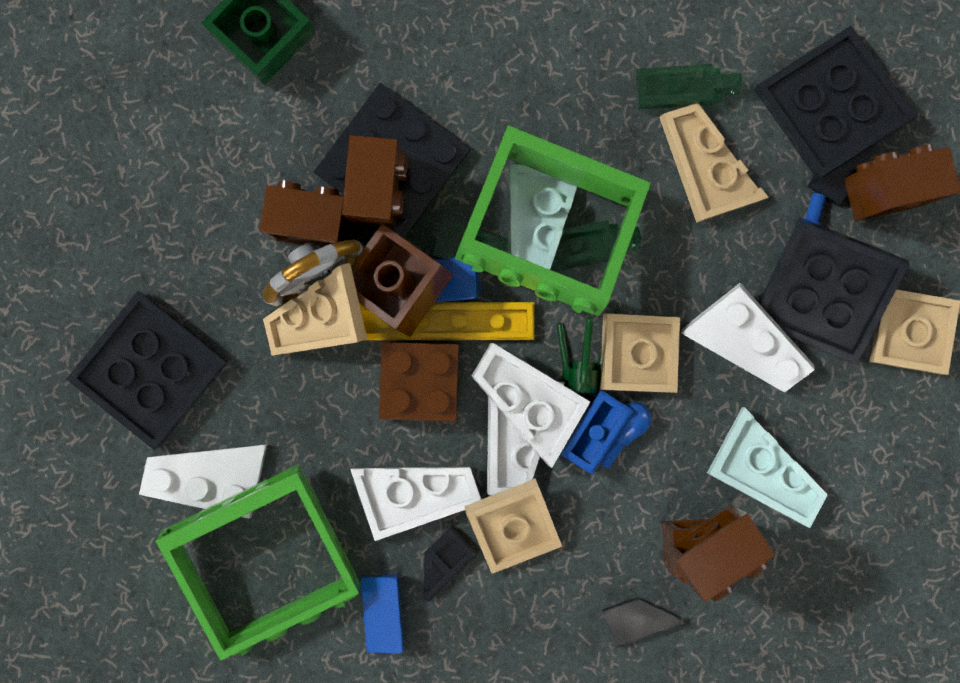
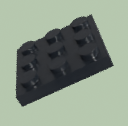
(834, 103)
(429, 148)
(831, 289)
(147, 370)

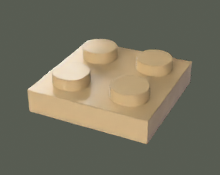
(916, 333)
(640, 353)
(513, 526)

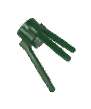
(583, 375)

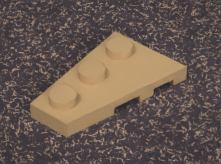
(706, 166)
(319, 317)

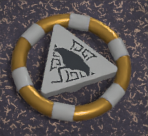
(308, 267)

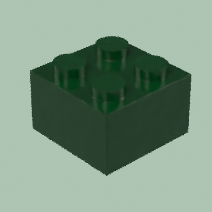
(259, 33)

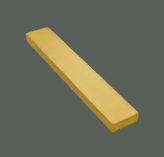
(462, 322)

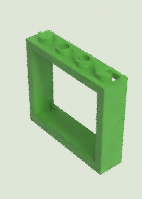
(574, 170)
(275, 623)

